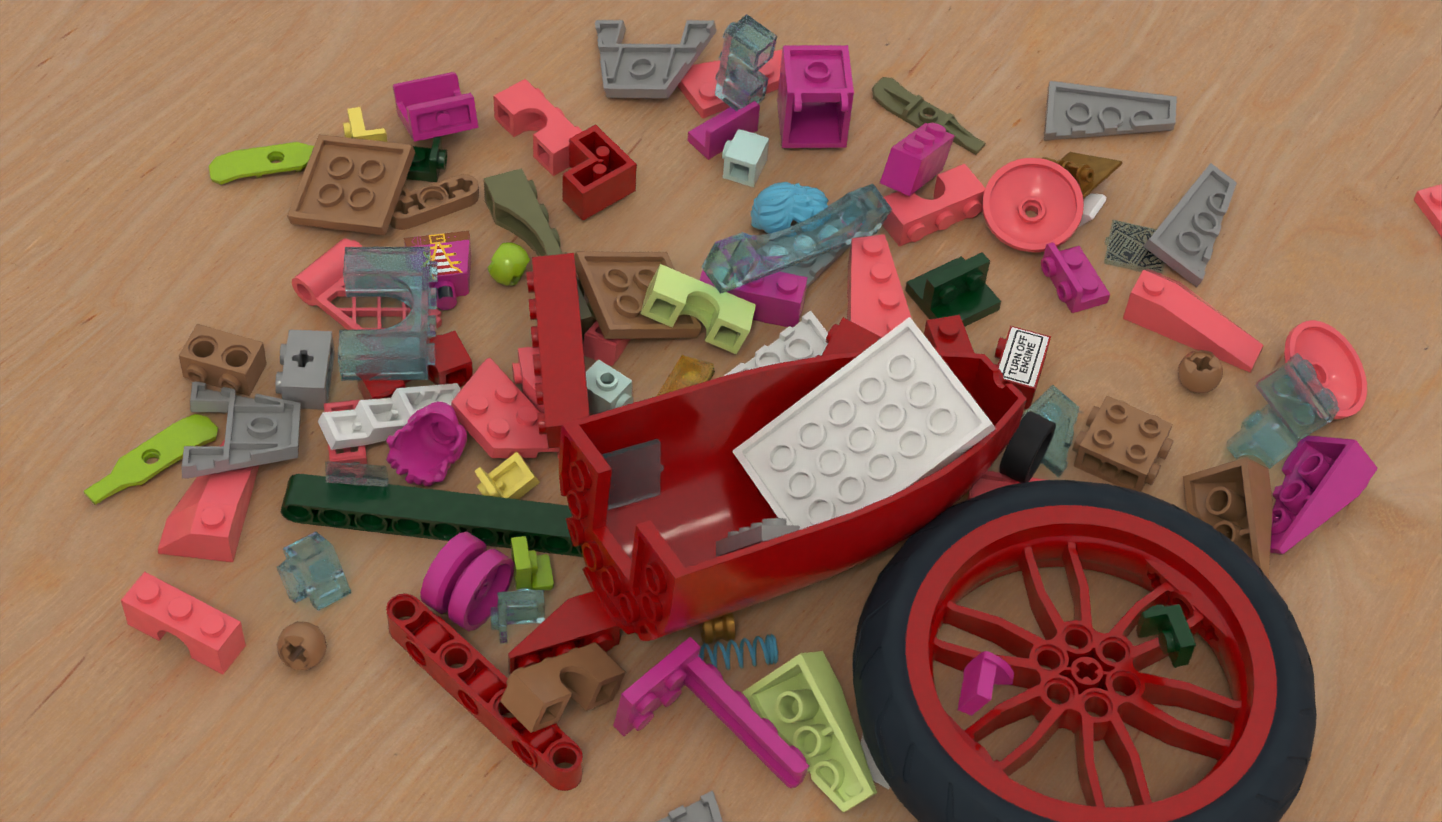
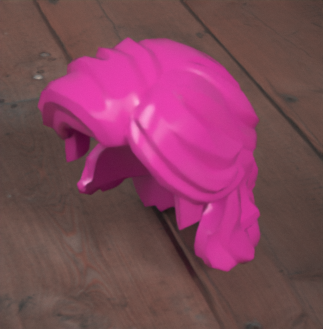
(427, 444)

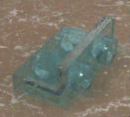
(1298, 397)

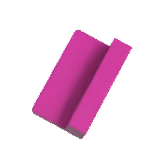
(713, 134)

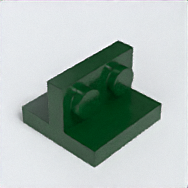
(955, 290)

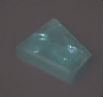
(1064, 413)

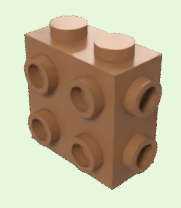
(1122, 444)

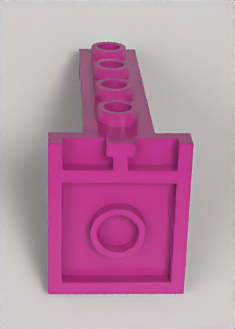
(684, 667)

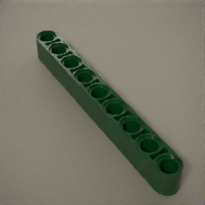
(428, 513)

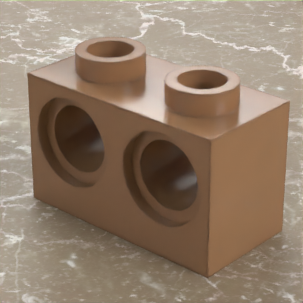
(222, 359)

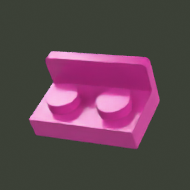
(1074, 278)

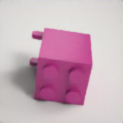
(815, 96)

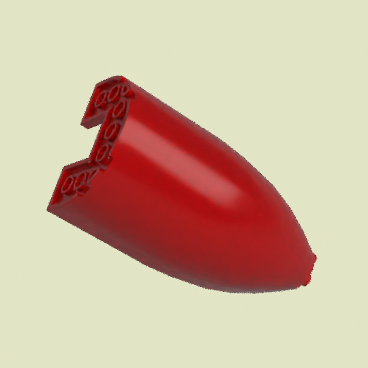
(658, 555)

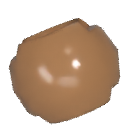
(1200, 371)
(301, 645)

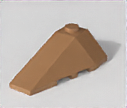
(1236, 503)

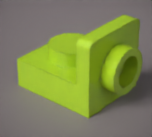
(530, 569)

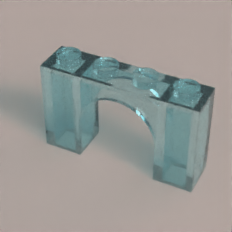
(405, 348)

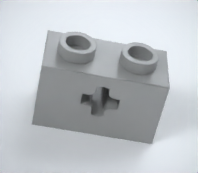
(306, 368)

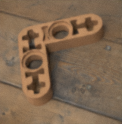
(440, 190)

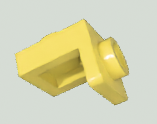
(356, 129)
(508, 480)

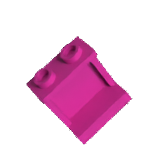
(434, 106)

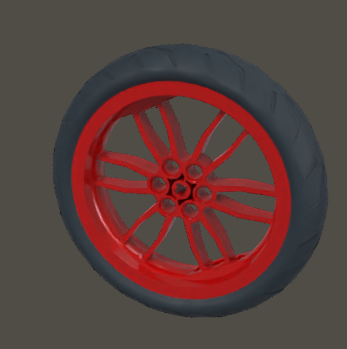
(1107, 529)

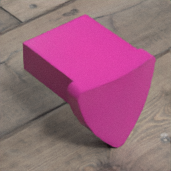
(979, 680)

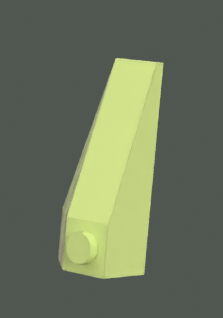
(813, 715)

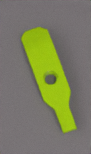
(259, 161)
(166, 446)

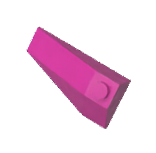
(1317, 484)

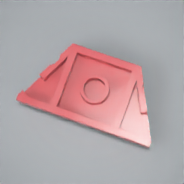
(499, 415)

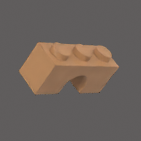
(542, 690)

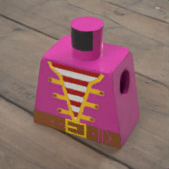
(454, 264)

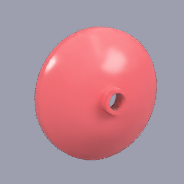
(1035, 187)
(1334, 362)

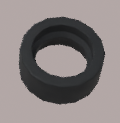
(1027, 447)

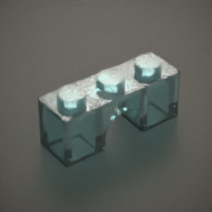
(744, 52)

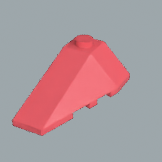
(1185, 317)
(210, 516)

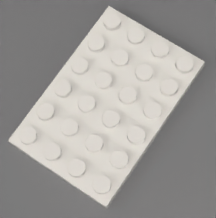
(865, 432)

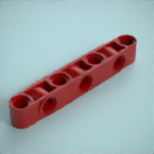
(480, 689)

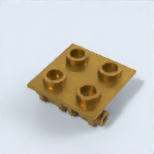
(1087, 169)

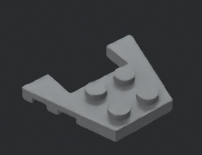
(648, 68)
(256, 431)

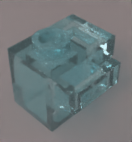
(1263, 436)
(313, 572)

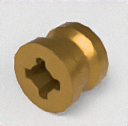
(718, 628)

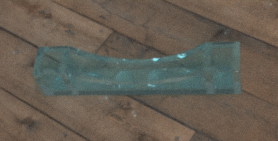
(751, 257)

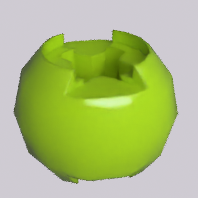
(508, 264)

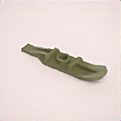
(912, 110)

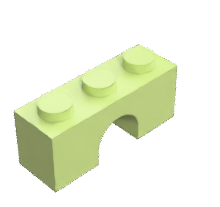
(723, 315)

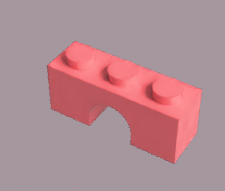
(526, 109)
(955, 196)
(207, 632)

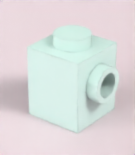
(745, 157)
(607, 388)

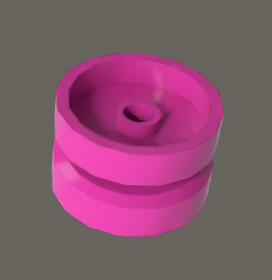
(466, 580)

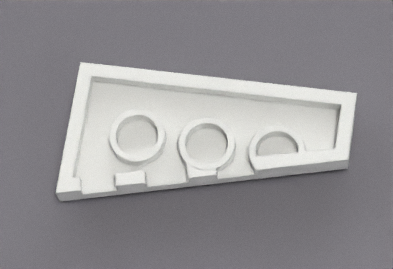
(796, 343)

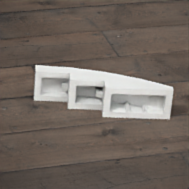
(378, 418)

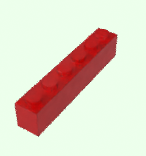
(559, 344)

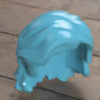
(783, 203)

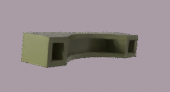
(516, 209)

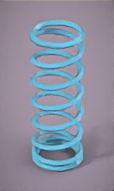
(769, 648)

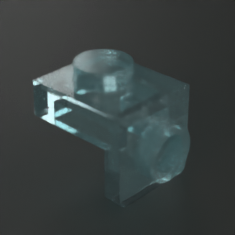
(517, 607)

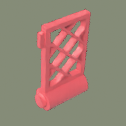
(325, 281)

